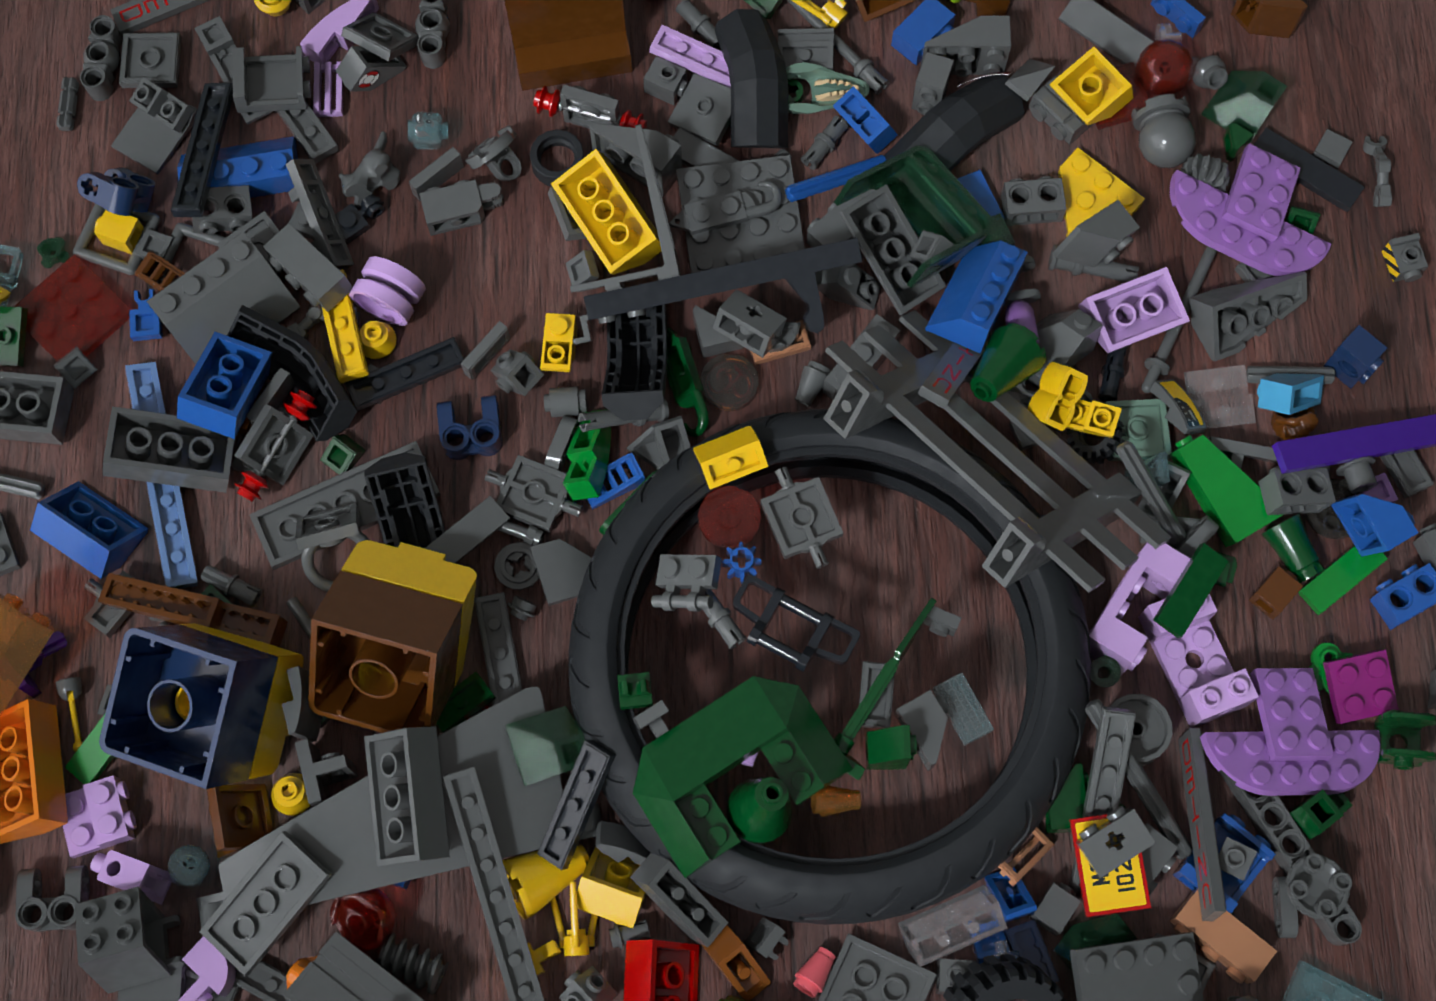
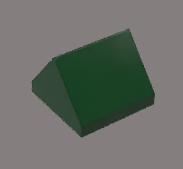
(1235, 140)
(1302, 218)

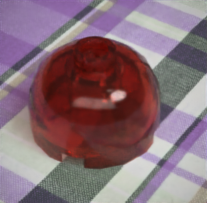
(1150, 60)
(364, 918)

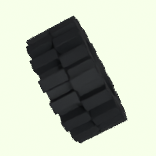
(1096, 452)

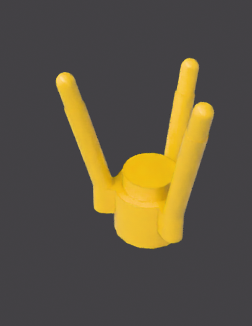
(831, 13)
(576, 941)

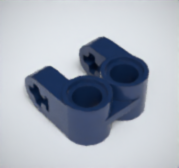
(117, 194)
(470, 433)

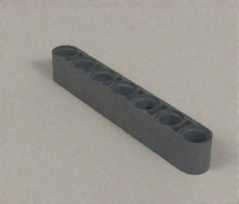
(1287, 828)

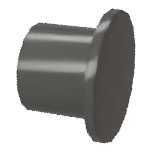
(1359, 474)

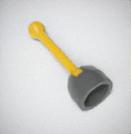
(70, 690)

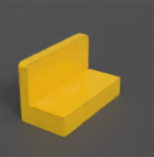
(730, 457)

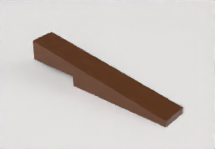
(190, 607)

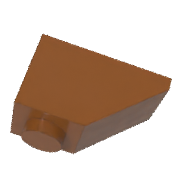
(737, 964)

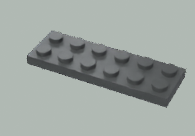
(278, 521)

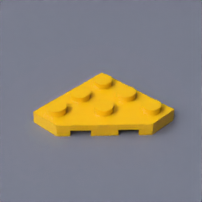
(1091, 189)

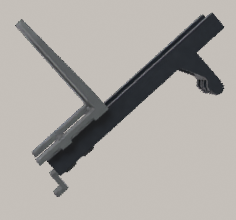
(795, 267)

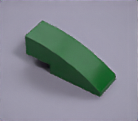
(589, 462)

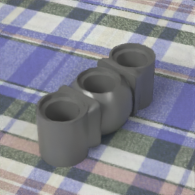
(435, 36)
(101, 46)

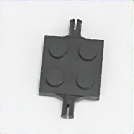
(533, 493)
(801, 517)

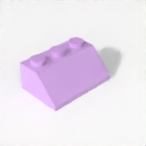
(1136, 310)

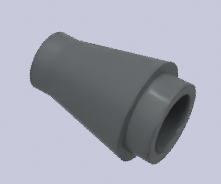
(811, 382)

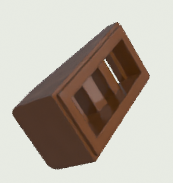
(148, 266)

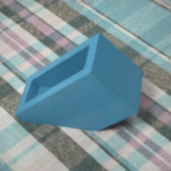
(1290, 392)

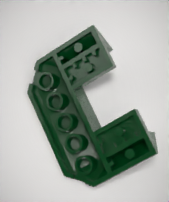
(715, 740)

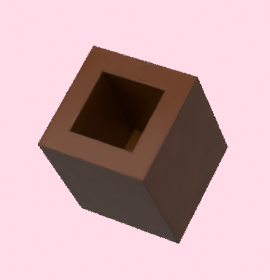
(1276, 592)

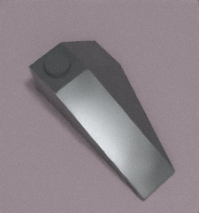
(1236, 313)

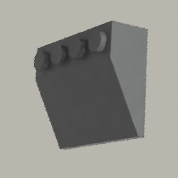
(214, 291)

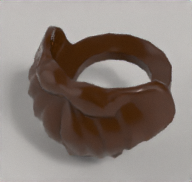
(1291, 428)

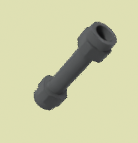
(530, 535)

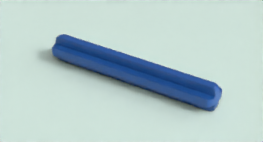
(829, 180)

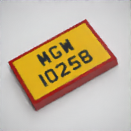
(1117, 891)

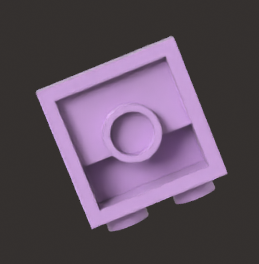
(98, 817)

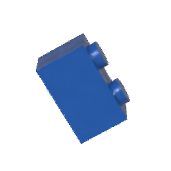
(923, 24)

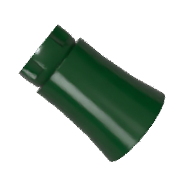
(1294, 548)

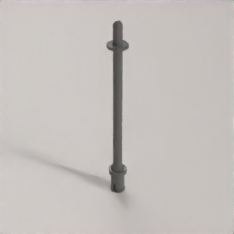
(862, 67)
(1157, 365)

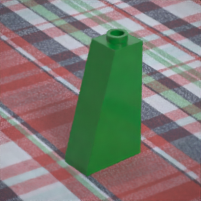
(1222, 489)

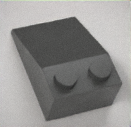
(623, 151)

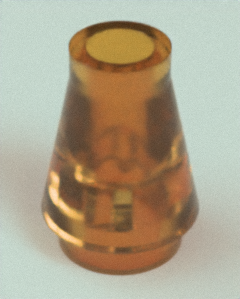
(835, 800)

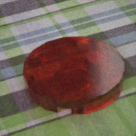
(729, 517)

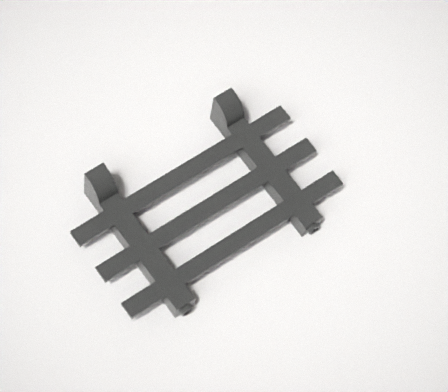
(1027, 541)

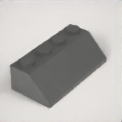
(887, 245)
(406, 796)

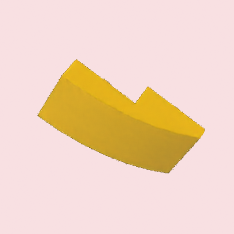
(1095, 418)

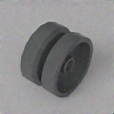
(1152, 726)

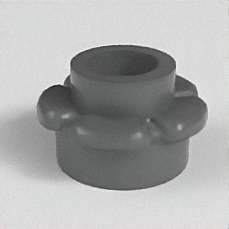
(522, 608)

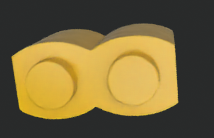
(1057, 395)

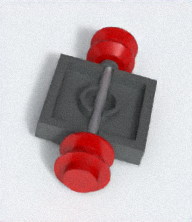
(585, 107)
(274, 445)

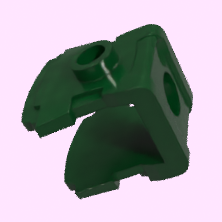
(1409, 727)

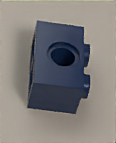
(1357, 357)

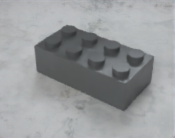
(34, 407)
(166, 451)

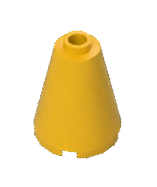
(537, 881)

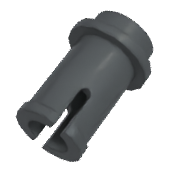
(621, 934)

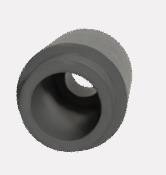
(565, 401)

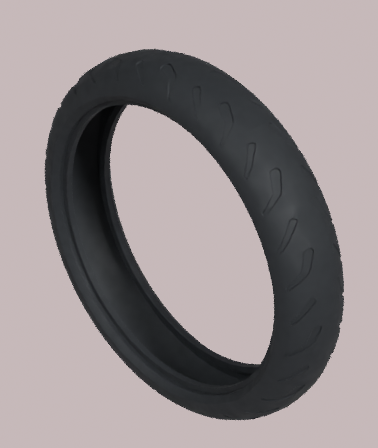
(882, 883)

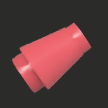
(814, 973)

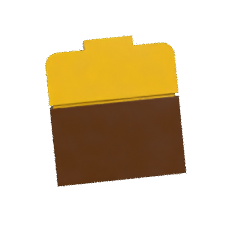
(390, 637)

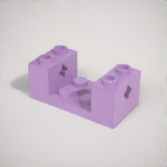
(1155, 571)
(1202, 691)

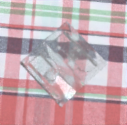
(1221, 396)

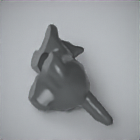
(372, 172)

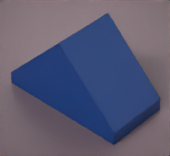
(1013, 900)

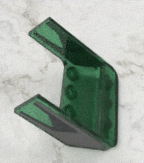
(930, 201)

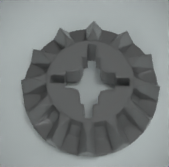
(505, 572)

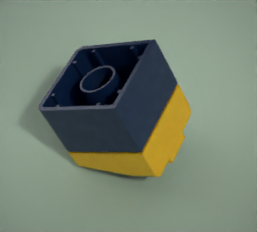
(199, 704)

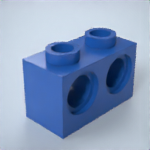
(865, 120)
(1411, 599)

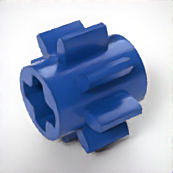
(748, 555)

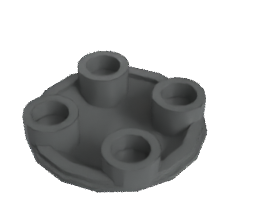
(1318, 886)

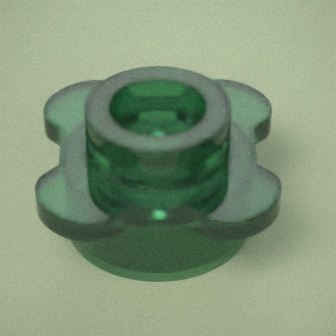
(49, 245)

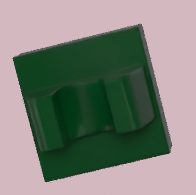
(635, 690)

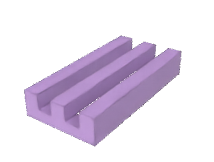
(328, 68)

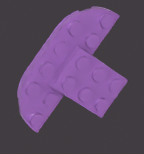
(1251, 217)
(1295, 748)

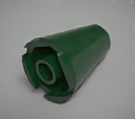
(1007, 362)
(760, 809)

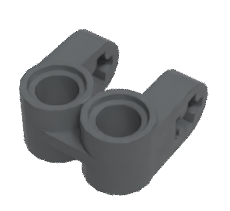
(30, 897)

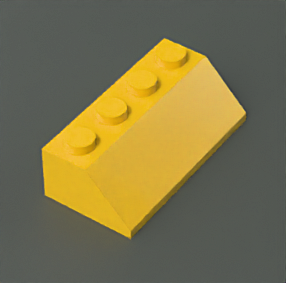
(608, 213)

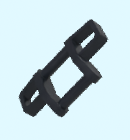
(778, 599)

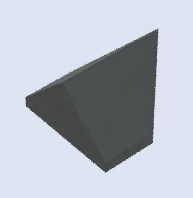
(661, 442)

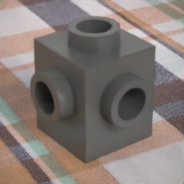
(516, 372)
(588, 987)

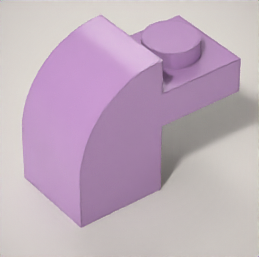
(214, 972)

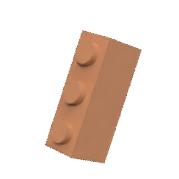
(1224, 940)

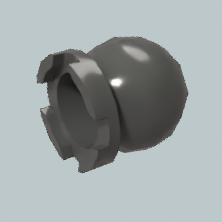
(1165, 131)

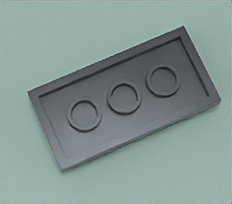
(265, 903)

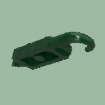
(685, 381)

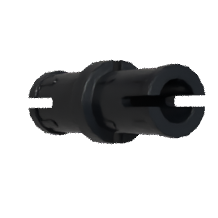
(1112, 375)

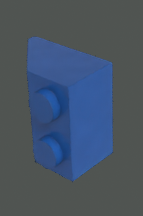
(1374, 523)

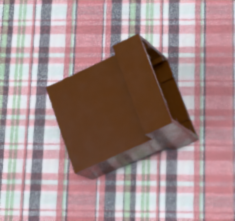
(568, 40)

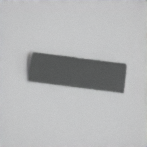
(1105, 30)

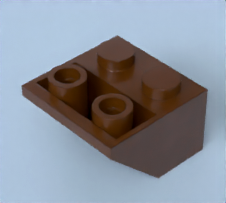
(1269, 17)

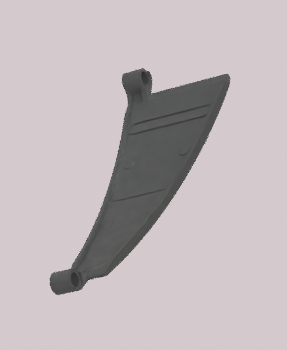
(342, 827)

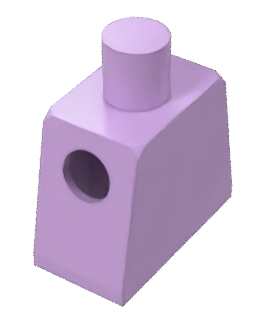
(129, 873)

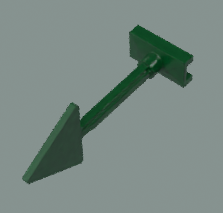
(845, 739)

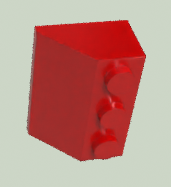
(661, 971)

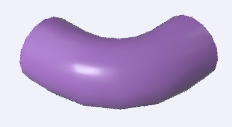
(1022, 314)

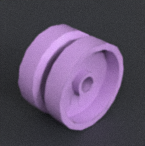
(387, 291)

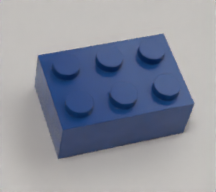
(224, 385)

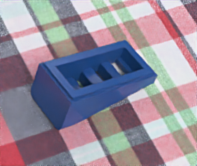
(628, 484)

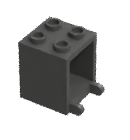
(124, 940)

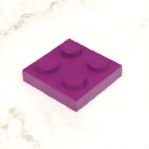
(1360, 686)

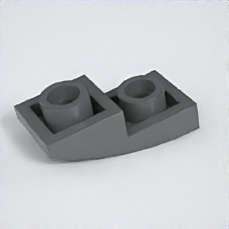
(161, 105)
(619, 843)

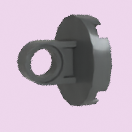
(494, 151)

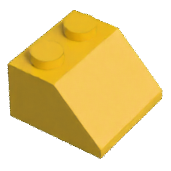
(1093, 88)
(609, 890)

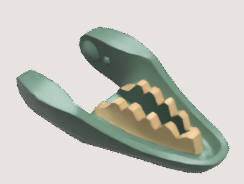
(825, 86)

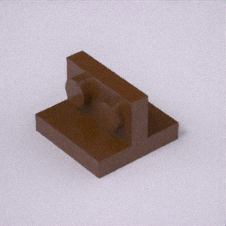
(238, 816)

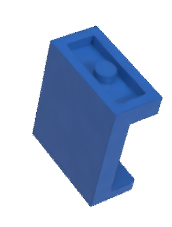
(1234, 828)

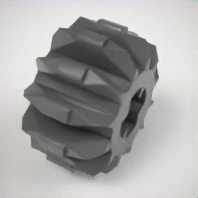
(1207, 170)

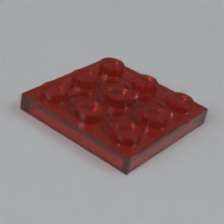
(73, 310)

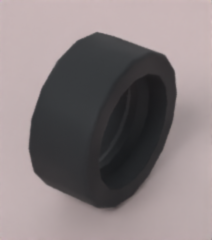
(548, 140)

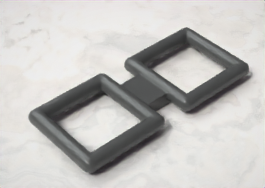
(150, 240)

